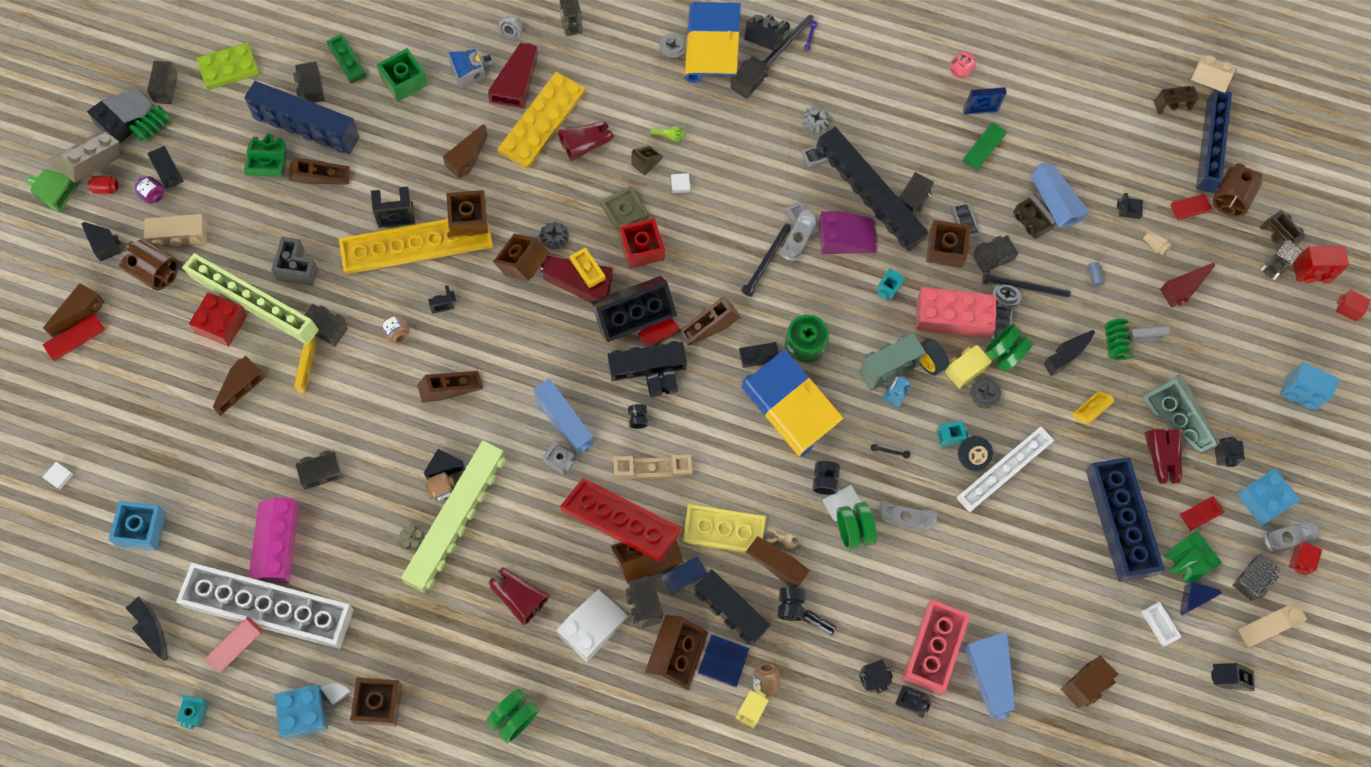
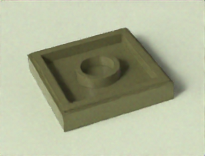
(624, 208)

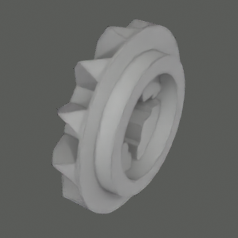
(666, 43)
(821, 125)

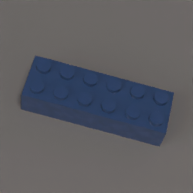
(302, 117)
(1124, 519)

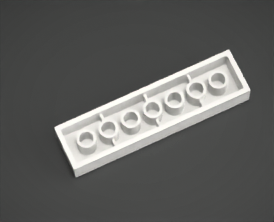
(266, 604)

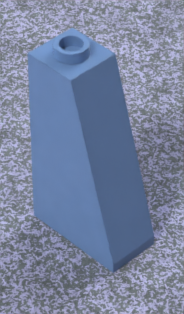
(1058, 196)
(563, 416)
(992, 671)

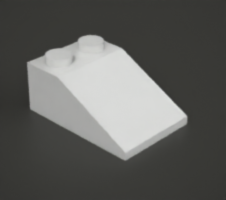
(591, 625)

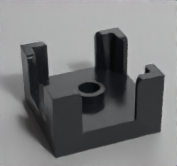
(394, 212)

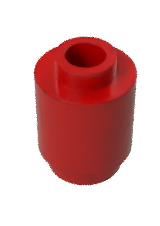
(103, 184)

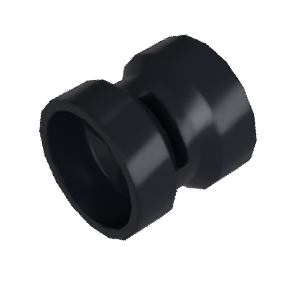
(637, 416)

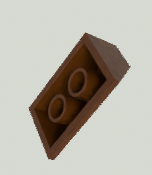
(638, 565)
(676, 651)

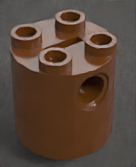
(1237, 190)
(149, 264)

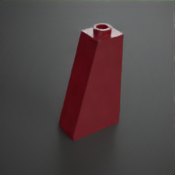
(514, 80)
(565, 276)

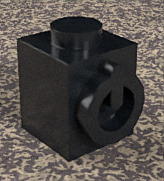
(1229, 452)
(876, 677)

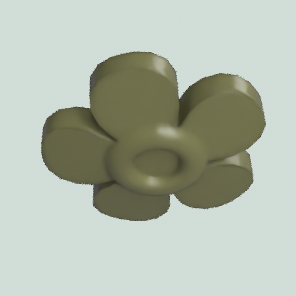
(410, 536)

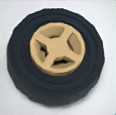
(980, 458)

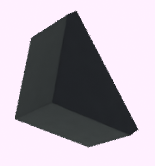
(444, 463)

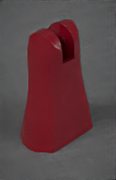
(584, 138)
(1166, 453)
(519, 595)

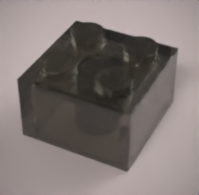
(645, 602)

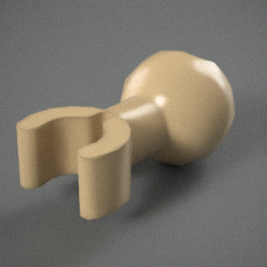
(786, 540)

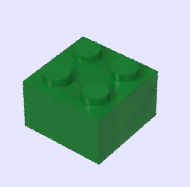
(402, 74)

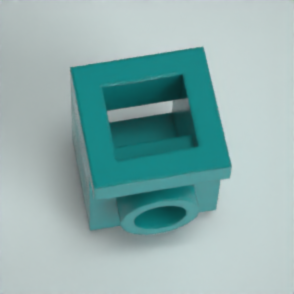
(890, 285)
(956, 428)
(199, 709)

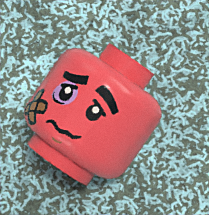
(962, 64)

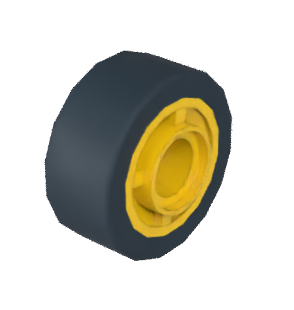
(935, 358)

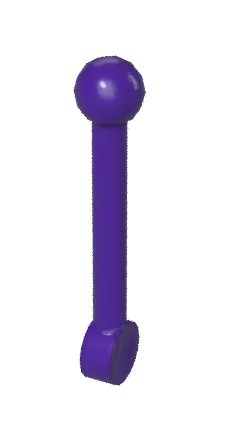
(813, 24)

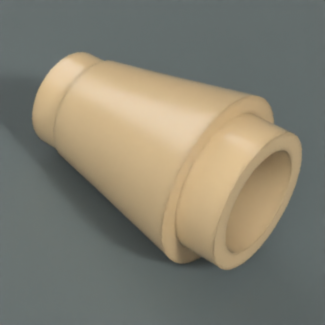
(1157, 243)

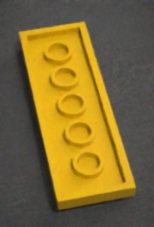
(541, 120)

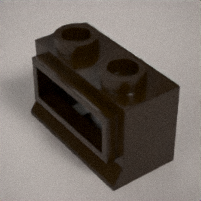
(1174, 96)
(1029, 222)
(1284, 228)

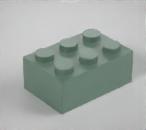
(891, 361)

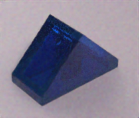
(1196, 595)

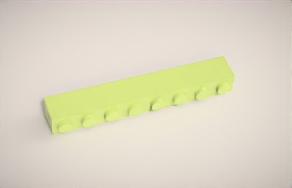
(251, 298)
(453, 517)

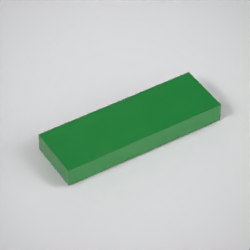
(346, 58)
(984, 146)

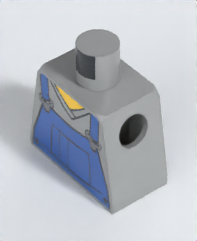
(468, 66)

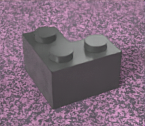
(291, 265)

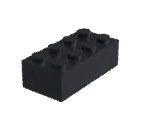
(634, 308)

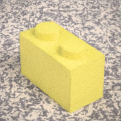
(968, 366)
(752, 708)

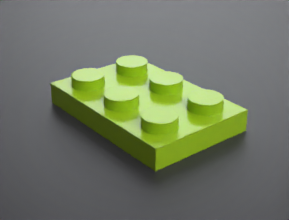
(227, 66)

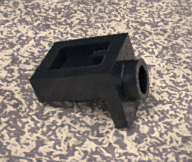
(1130, 207)
(442, 303)
(913, 701)

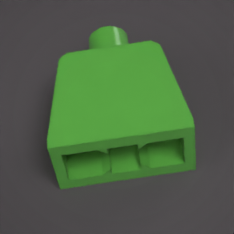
(52, 188)

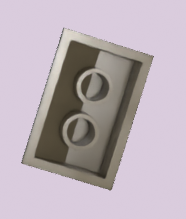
(87, 156)

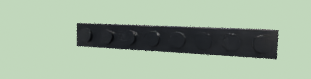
(871, 189)

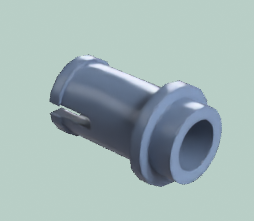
(1096, 274)

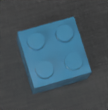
(1309, 386)
(1268, 496)
(137, 525)
(300, 712)

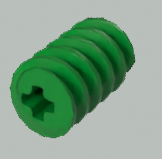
(150, 123)
(1117, 339)

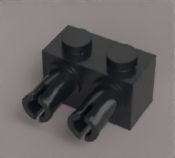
(765, 31)

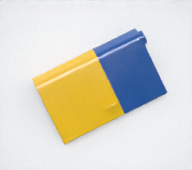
(712, 39)
(791, 402)

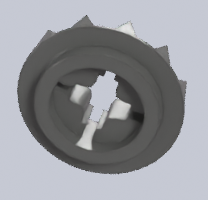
(560, 239)
(1014, 295)
(993, 390)

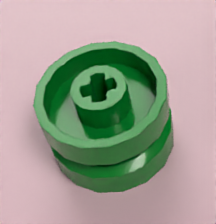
(806, 338)
(1008, 347)
(856, 525)
(512, 715)

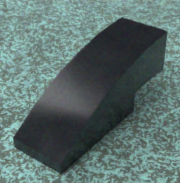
(1068, 353)
(148, 627)

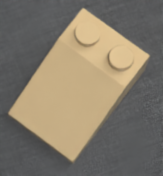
(1214, 73)

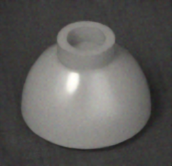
(510, 27)

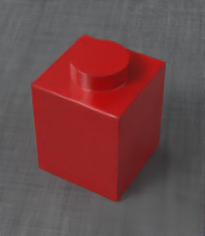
(1352, 305)
(1305, 558)

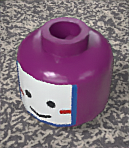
(149, 189)

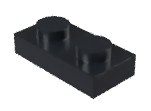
(758, 354)

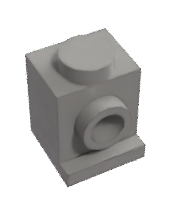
(551, 460)

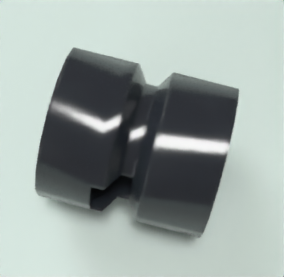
(661, 383)
(826, 475)
(791, 601)

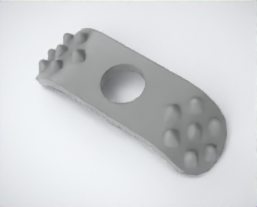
(804, 225)
(919, 518)
(1301, 532)

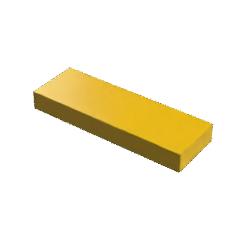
(305, 366)

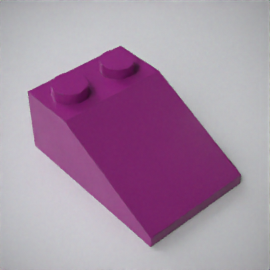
(846, 233)

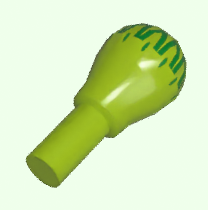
(673, 133)

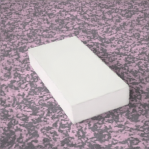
(1161, 624)

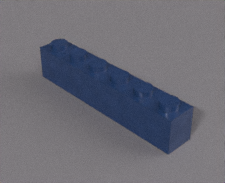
(1214, 141)

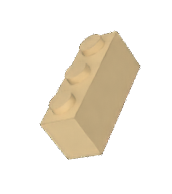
(175, 230)

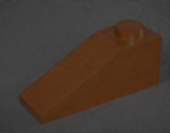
(463, 156)
(317, 172)
(75, 308)
(711, 321)
(240, 380)
(448, 385)
(778, 562)

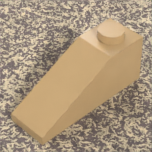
(1271, 624)

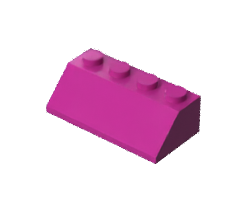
(274, 540)

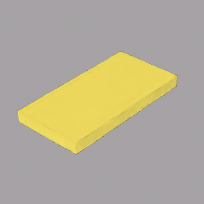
(722, 528)

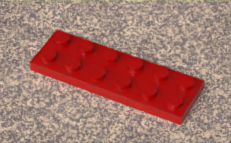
(621, 519)

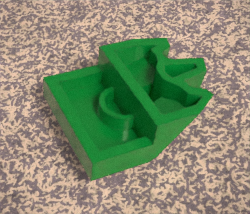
(265, 157)
(1192, 557)

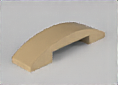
(652, 467)

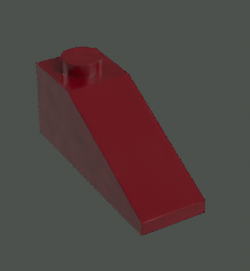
(1181, 288)

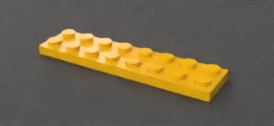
(406, 246)

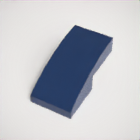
(684, 575)

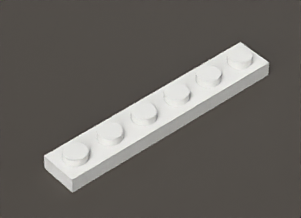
(1005, 469)

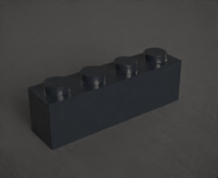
(640, 361)
(731, 607)

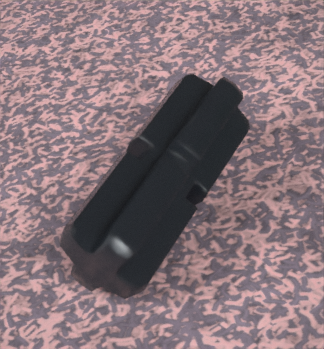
(823, 625)

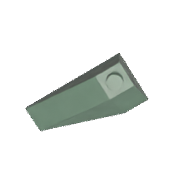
(1179, 409)

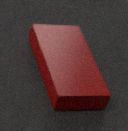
(1191, 207)
(658, 332)
(1201, 513)

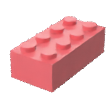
(956, 312)
(936, 647)

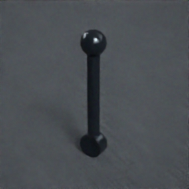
(906, 454)

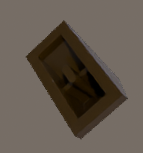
(644, 159)

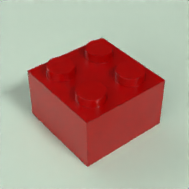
(641, 243)
(1320, 264)
(218, 319)

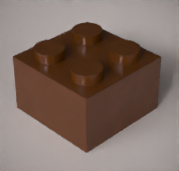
(467, 213)
(948, 243)
(521, 257)
(1090, 682)
(376, 701)

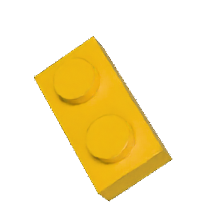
(587, 267)
(1093, 407)

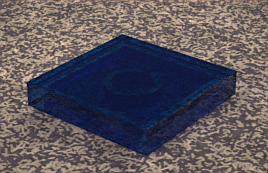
(984, 100)
(723, 661)

